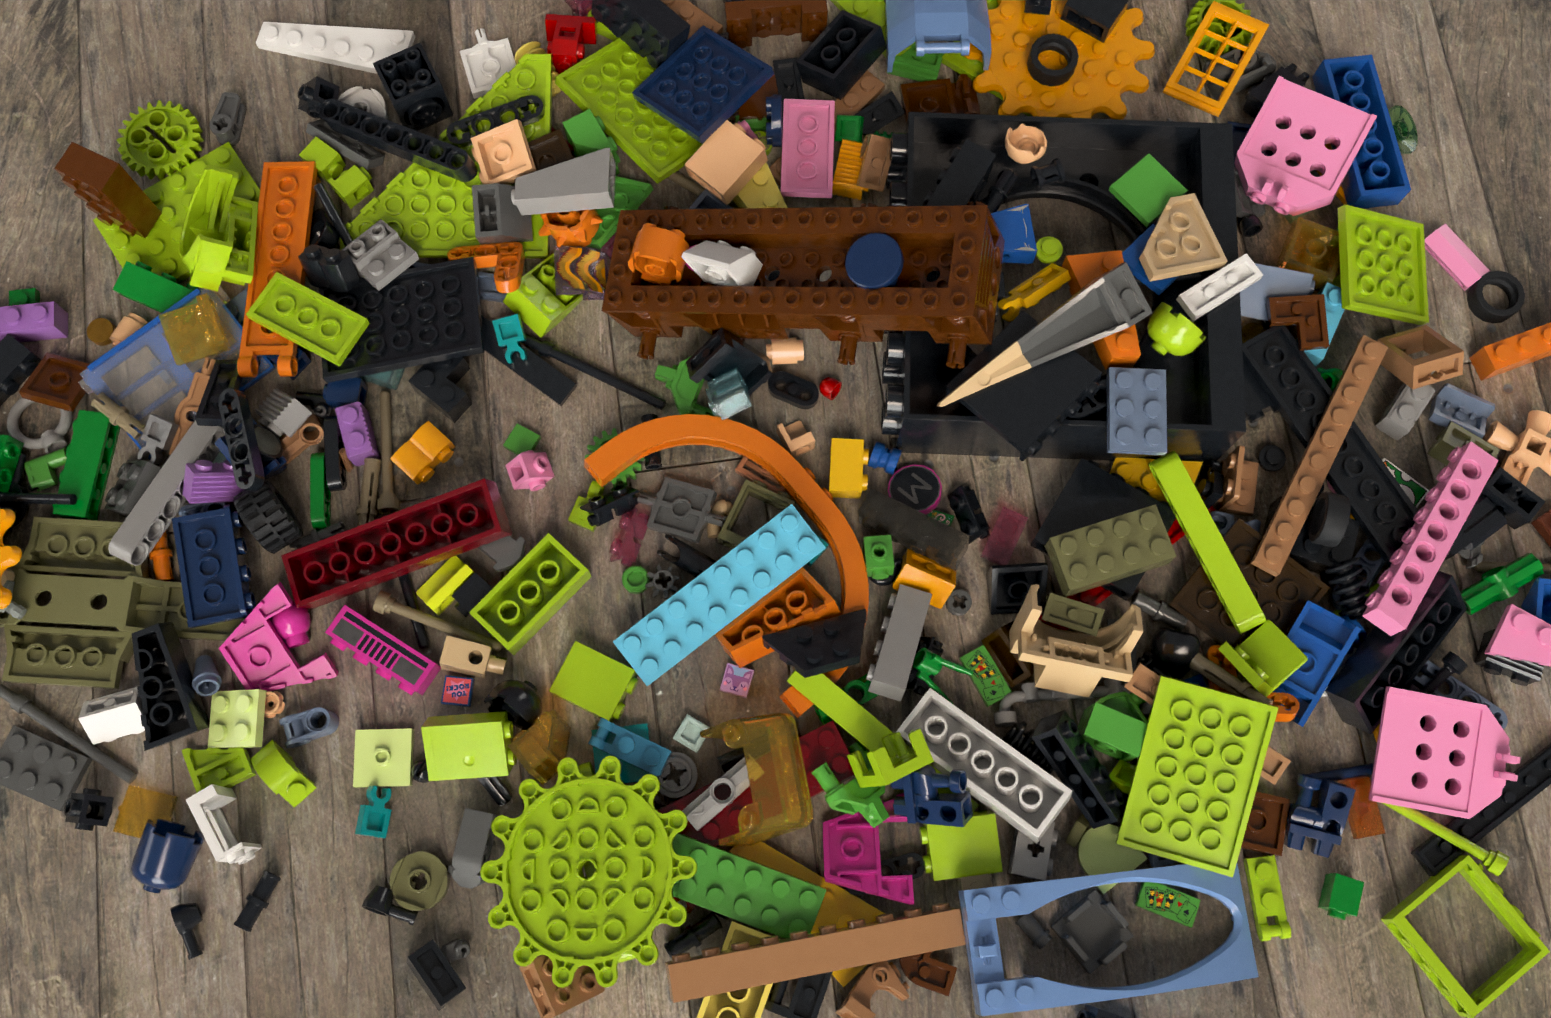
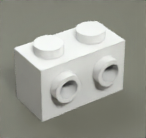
(112, 716)

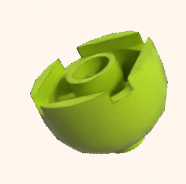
(1173, 332)

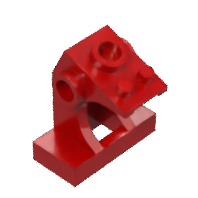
(565, 46)

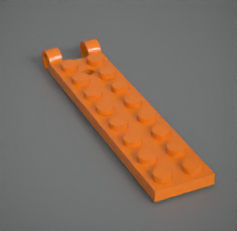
(281, 236)

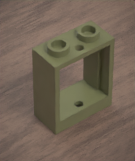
(759, 491)

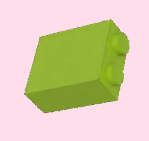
(594, 682)
(962, 850)

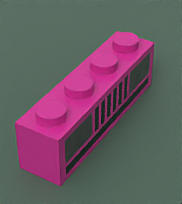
(383, 650)

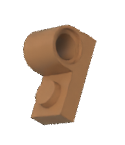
(875, 163)

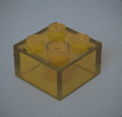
(1311, 250)

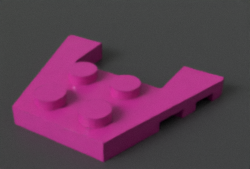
(261, 655)
(854, 857)

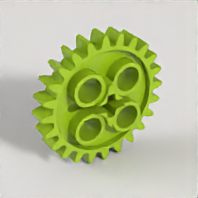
(175, 124)

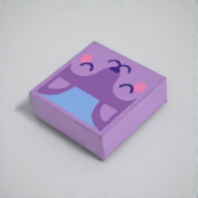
(737, 680)

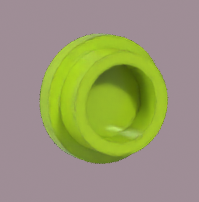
(1049, 249)

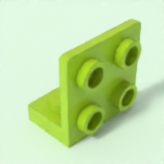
(1265, 657)

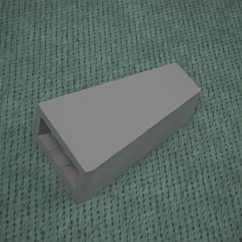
(568, 186)

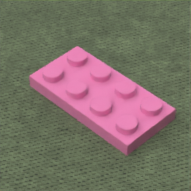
(807, 148)

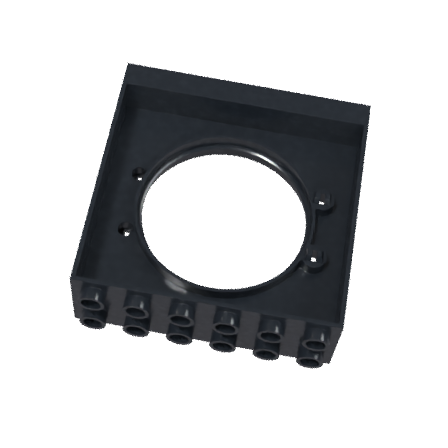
(1201, 387)

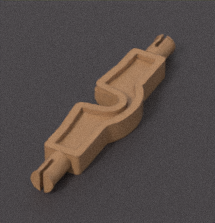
(191, 402)

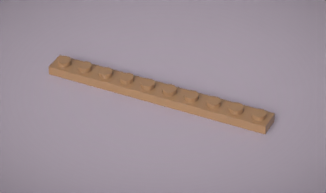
(1319, 456)

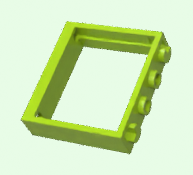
(1509, 916)

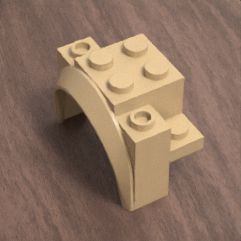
(1071, 659)

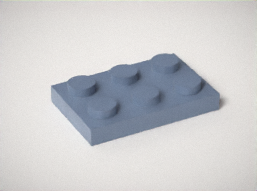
(1136, 411)

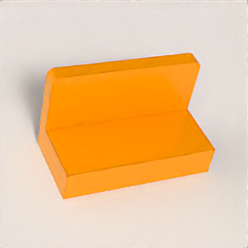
(926, 576)

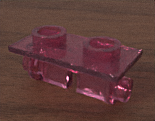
(623, 546)

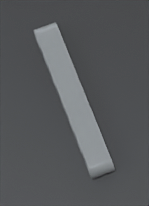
(163, 496)

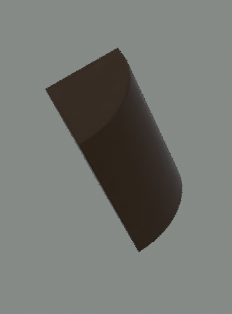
(998, 646)

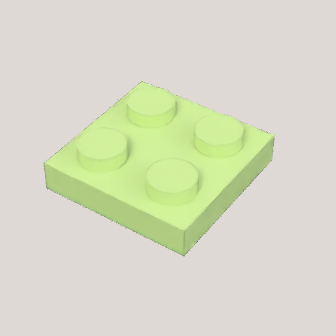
(237, 719)

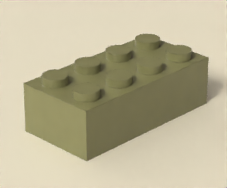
(1110, 550)

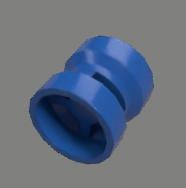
(884, 458)

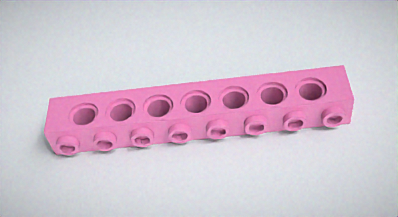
(1429, 538)

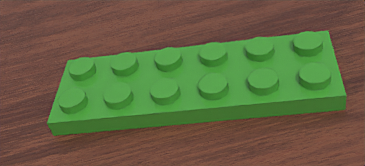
(747, 889)

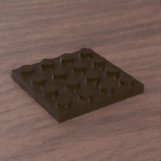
(1278, 597)

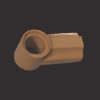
(302, 440)

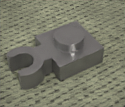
(158, 435)

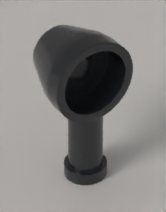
(381, 902)
(185, 919)

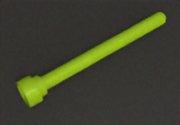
(1493, 860)

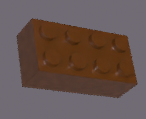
(107, 190)

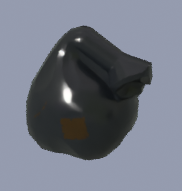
(1171, 652)

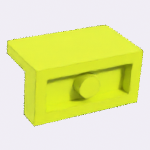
(441, 586)

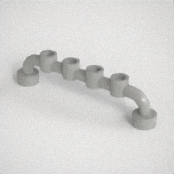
(1032, 694)

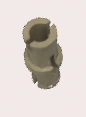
(118, 415)

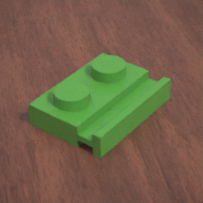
(917, 68)

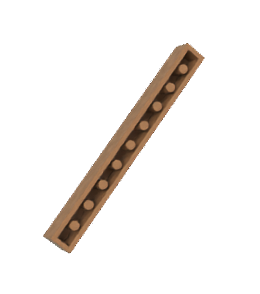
(814, 953)

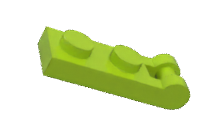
(1266, 897)

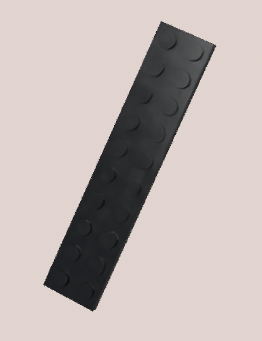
(1357, 470)

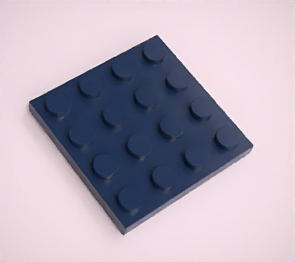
(703, 83)

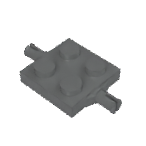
(681, 510)

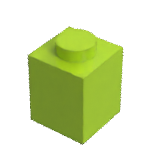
(326, 158)

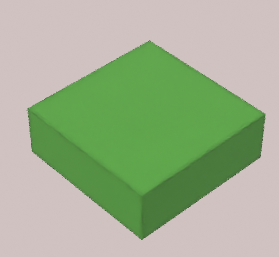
(521, 440)

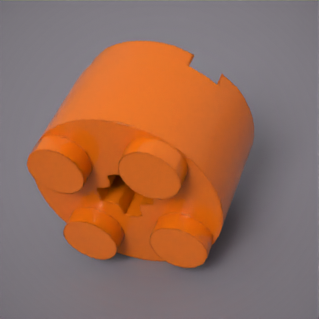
(658, 254)

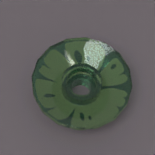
(1404, 129)

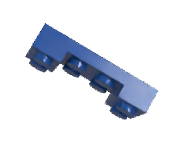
(1325, 642)

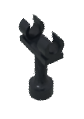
(1452, 664)

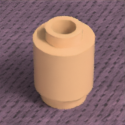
(127, 327)
(785, 351)

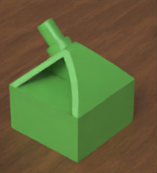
(1115, 725)

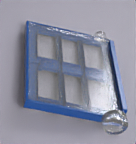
(145, 375)

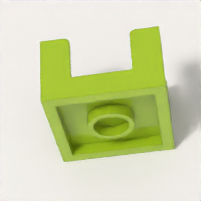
(891, 761)

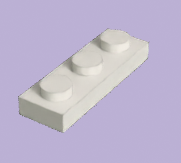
(1219, 287)

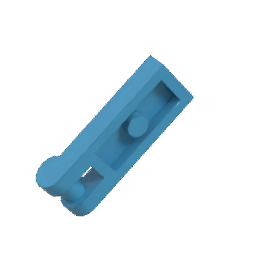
(631, 748)

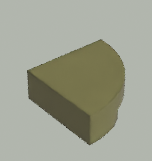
(1077, 831)

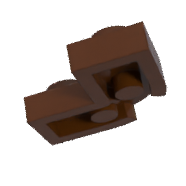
(928, 972)

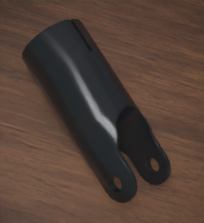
(690, 559)

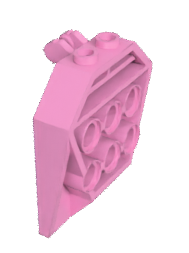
(1303, 111)
(1478, 751)

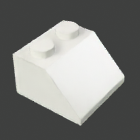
(723, 264)

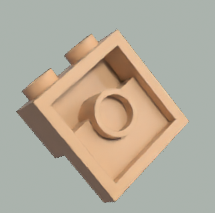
(503, 154)

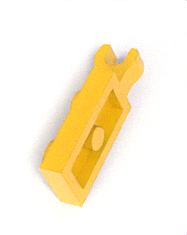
(1033, 290)

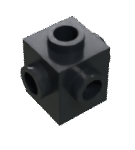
(314, 93)
(88, 809)

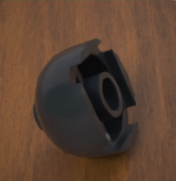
(519, 701)

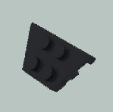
(821, 644)

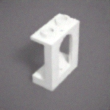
(211, 801)

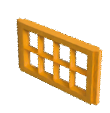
(1193, 97)

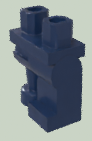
(925, 804)
(1322, 822)

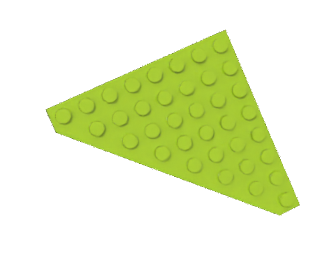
(437, 211)

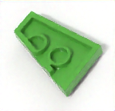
(628, 196)

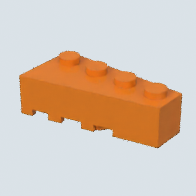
(1121, 347)
(789, 605)

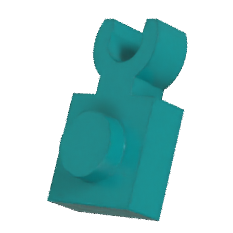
(509, 333)
(374, 818)

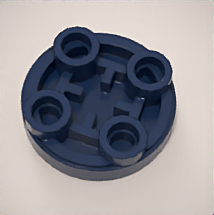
(774, 113)
(874, 261)

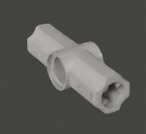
(708, 806)

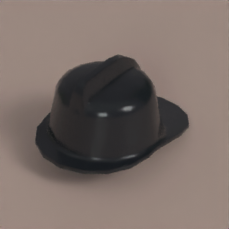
(322, 231)

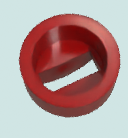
(830, 387)

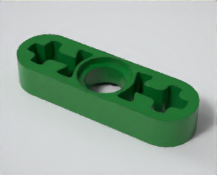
(319, 492)

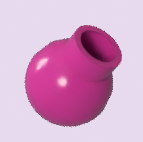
(293, 625)

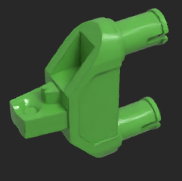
(683, 389)
(851, 797)

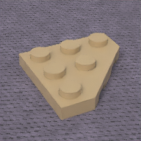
(1181, 242)

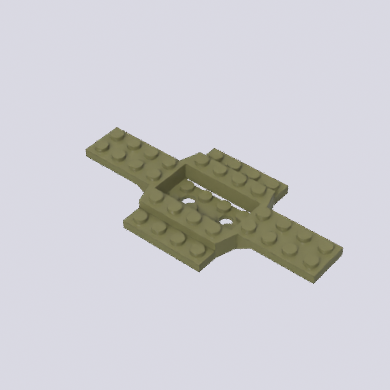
(75, 567)

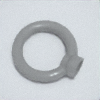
(50, 440)

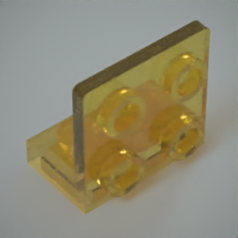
(194, 331)

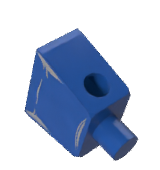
(1018, 234)

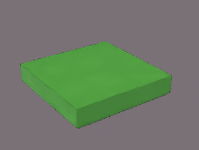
(1146, 189)

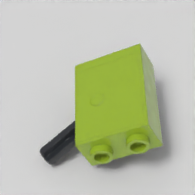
(470, 748)

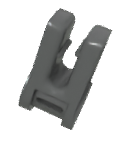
(228, 119)

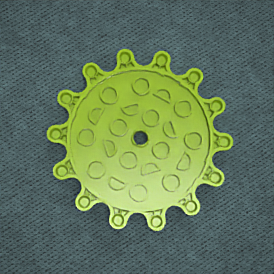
(543, 880)

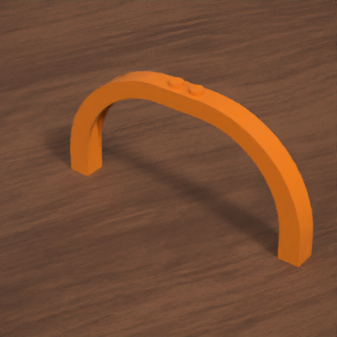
(797, 481)

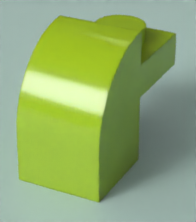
(281, 774)

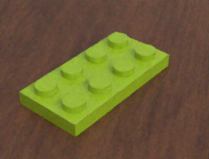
(308, 319)

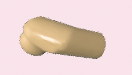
(721, 508)

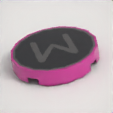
(916, 487)

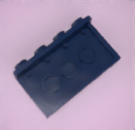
(213, 567)

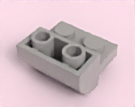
(380, 255)

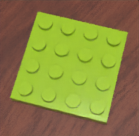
(1382, 265)

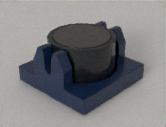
(269, 448)

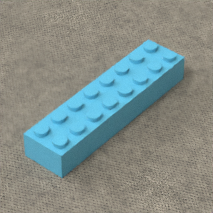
(719, 595)

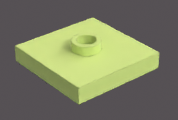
(383, 757)

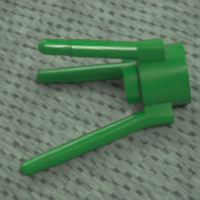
(930, 664)

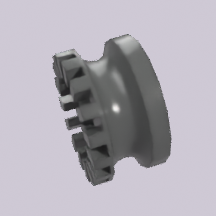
(958, 611)

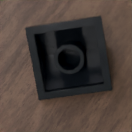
(1010, 585)

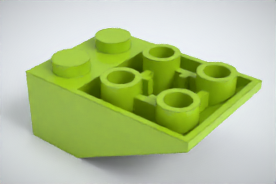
(538, 301)

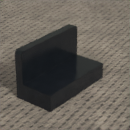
(435, 974)

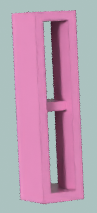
(1455, 257)

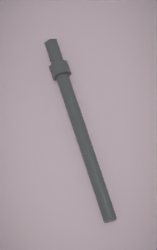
(23, 704)

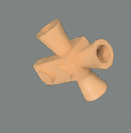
(1526, 449)

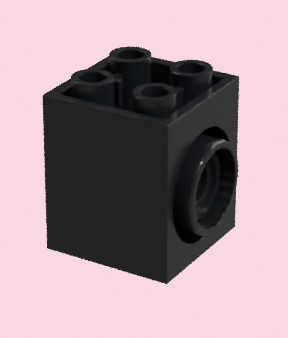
(413, 88)

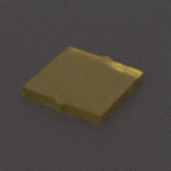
(140, 806)

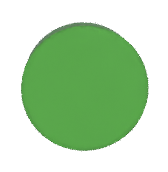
(635, 579)

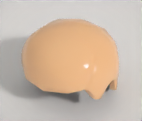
(1025, 144)

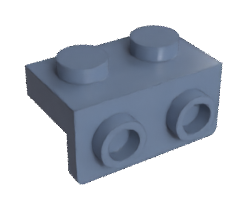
(1461, 408)

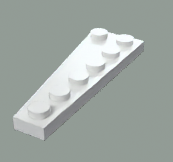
(334, 45)

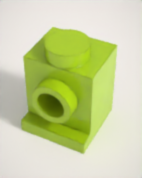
(352, 185)

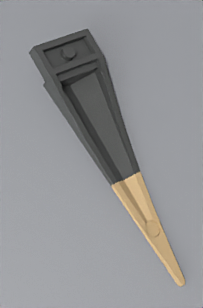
(1094, 312)

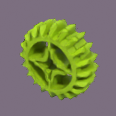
(1217, 26)

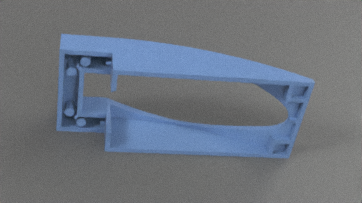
(997, 995)

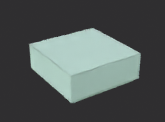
(689, 733)

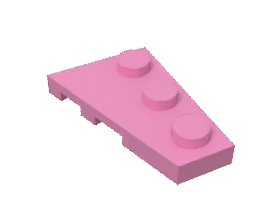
(1521, 637)

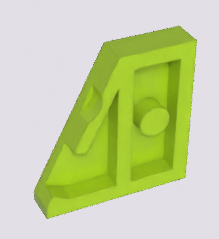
(218, 766)

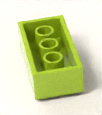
(531, 594)

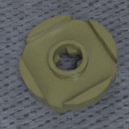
(404, 888)

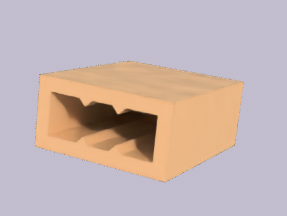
(727, 161)

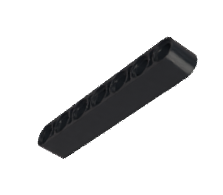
(398, 140)

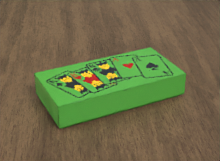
(985, 675)
(1168, 903)

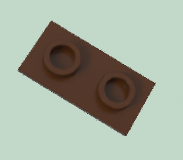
(965, 96)

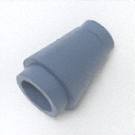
(205, 677)

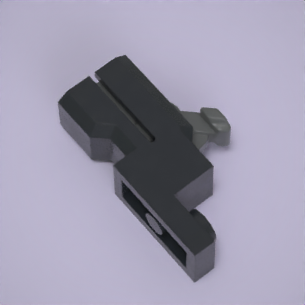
(1477, 528)

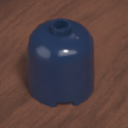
(165, 855)

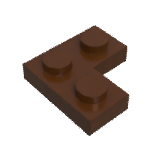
(1307, 313)

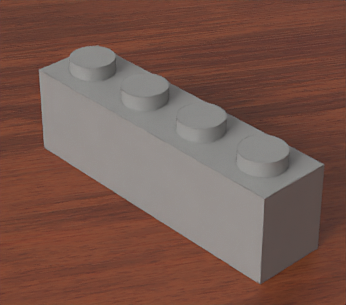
(900, 642)

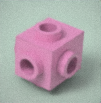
(530, 470)

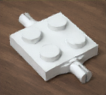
(486, 63)

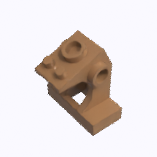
(858, 1000)

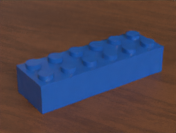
(1378, 169)

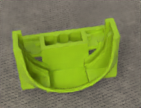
(206, 245)

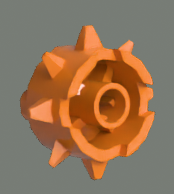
(571, 227)

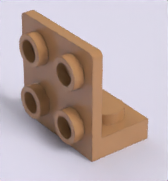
(1239, 484)
(554, 1000)

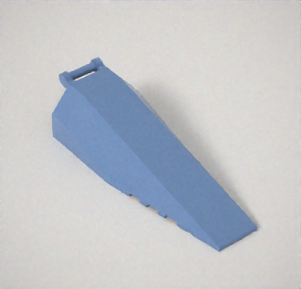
(937, 21)

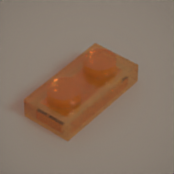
(1364, 813)

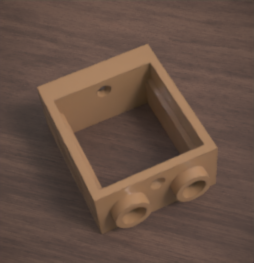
(1416, 373)

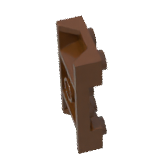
(775, 17)

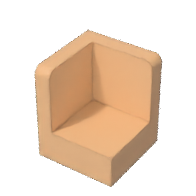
(795, 438)

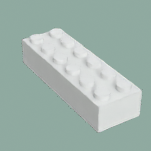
(994, 770)

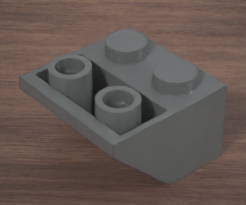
(497, 217)
(132, 483)

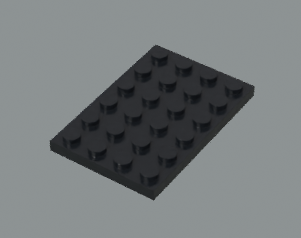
(413, 320)

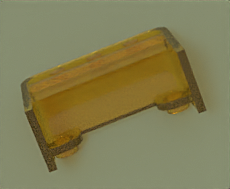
(774, 775)

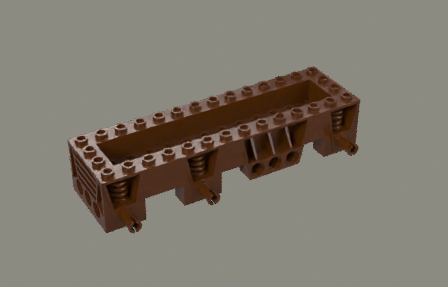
(802, 245)

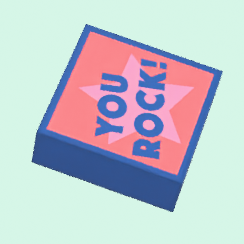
(457, 691)

